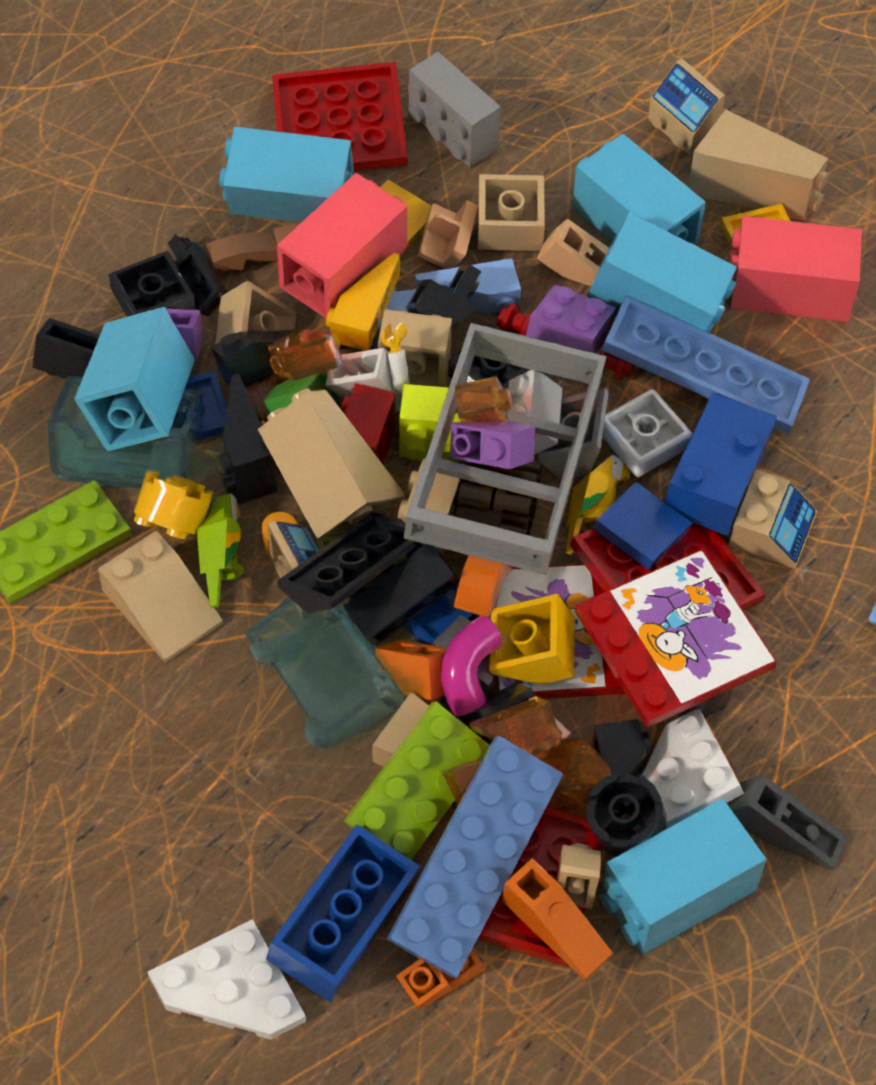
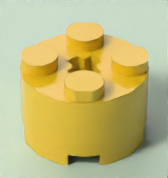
(173, 504)

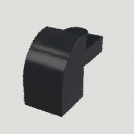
(449, 303)

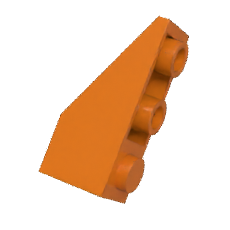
(555, 919)

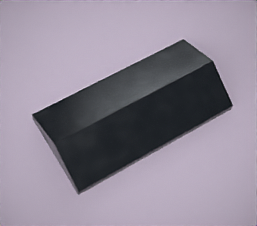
(347, 563)

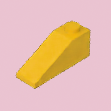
(363, 305)

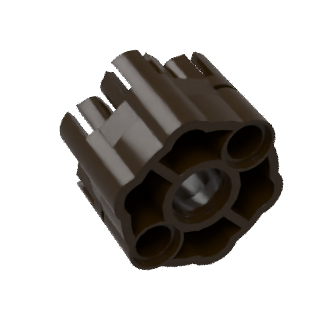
(499, 506)

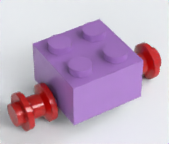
(568, 321)

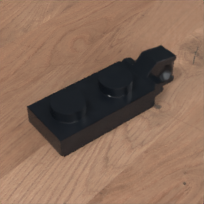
(198, 274)

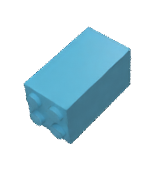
(282, 173)
(628, 180)
(664, 274)
(135, 379)
(681, 876)

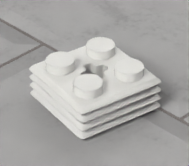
(645, 432)

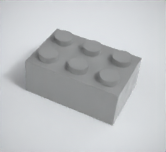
(454, 109)

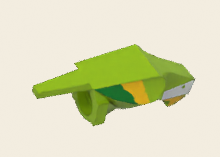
(218, 545)

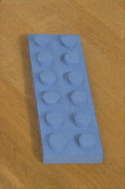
(704, 362)
(475, 857)

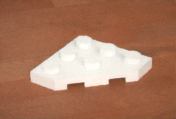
(690, 768)
(230, 985)

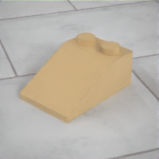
(159, 596)

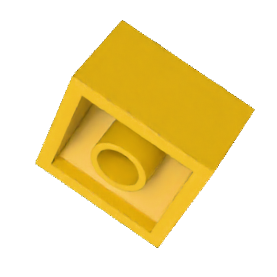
(535, 641)

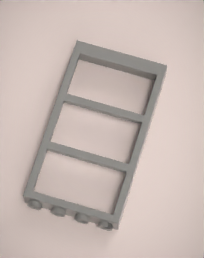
(482, 539)

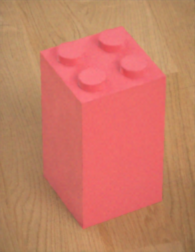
(341, 243)
(795, 268)

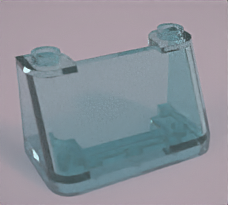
(81, 457)
(326, 670)

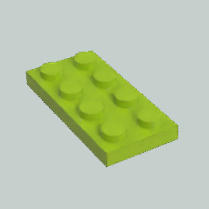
(58, 540)
(411, 789)

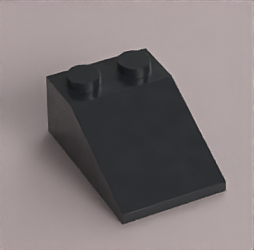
(246, 459)

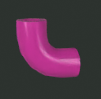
(462, 663)

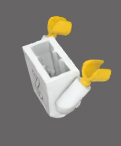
(373, 367)

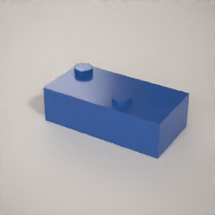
(720, 463)
(342, 913)

